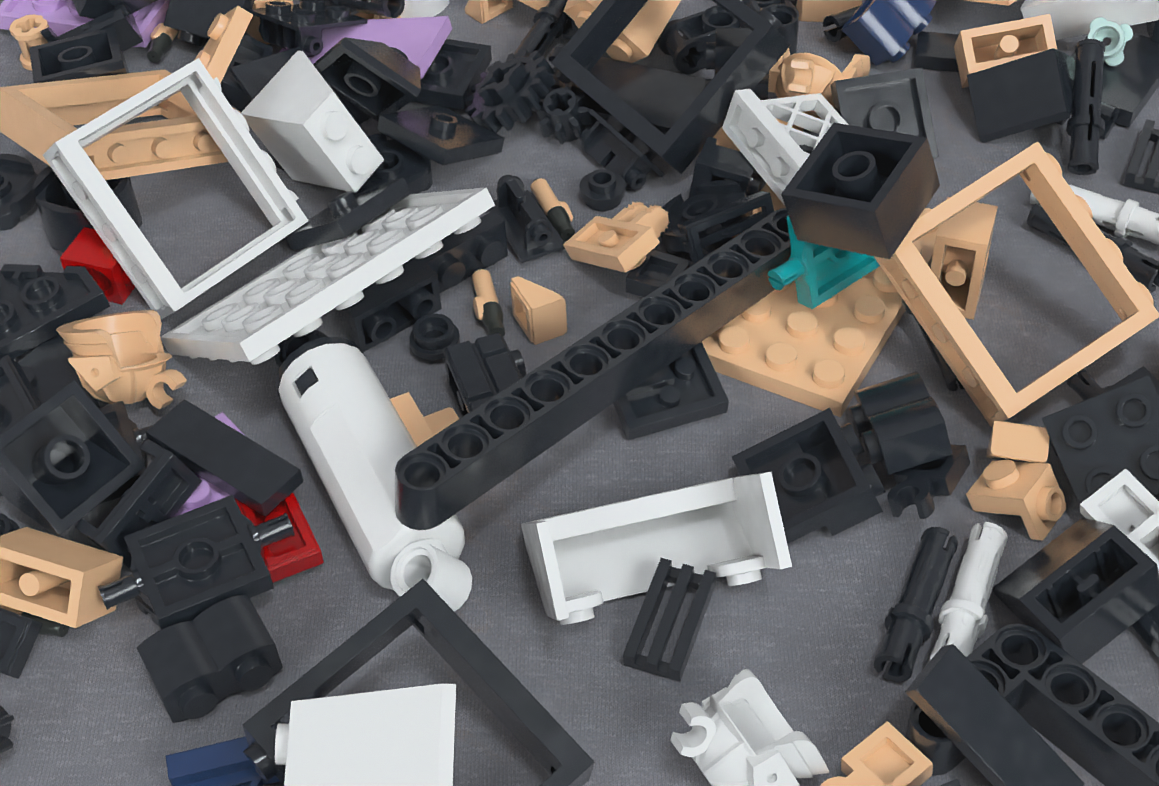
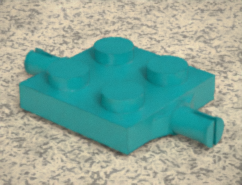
(819, 270)

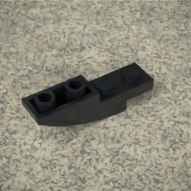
(416, 292)

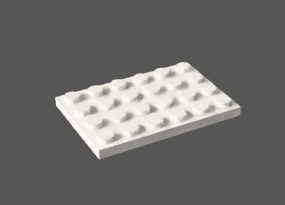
(325, 277)

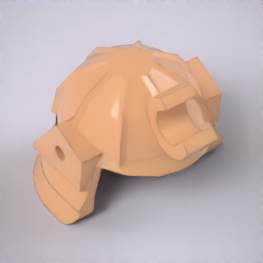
(812, 74)
(122, 357)

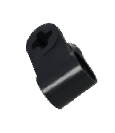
(696, 31)

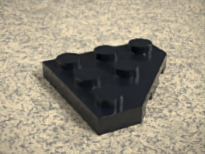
(40, 302)

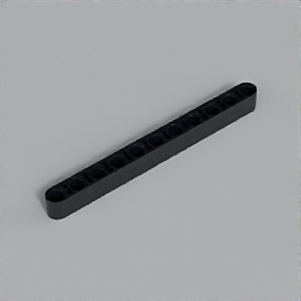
(586, 377)

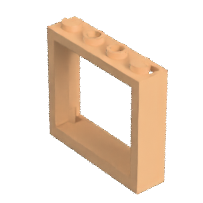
(47, 111)
(950, 329)

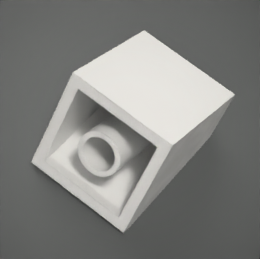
(311, 129)
(370, 739)

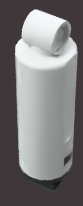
(355, 446)

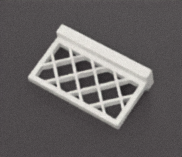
(774, 146)

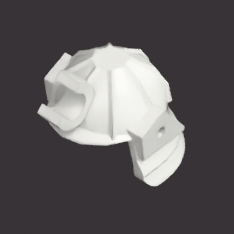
(745, 739)

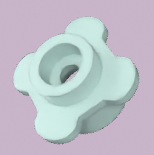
(1119, 35)

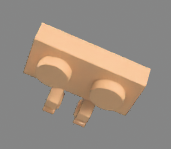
(619, 241)

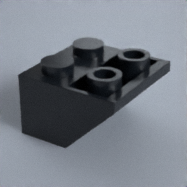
(1083, 587)

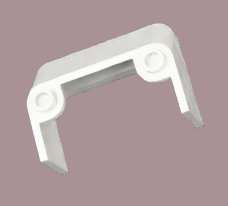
(616, 547)

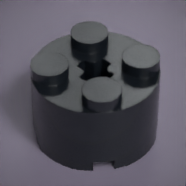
(62, 215)

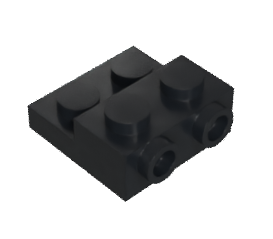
(816, 476)

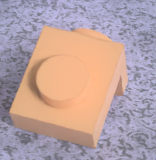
(1020, 490)

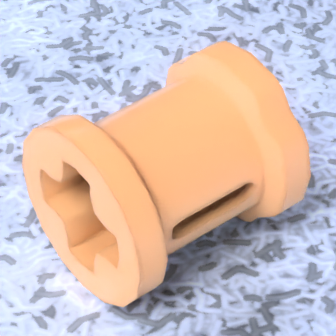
(28, 36)

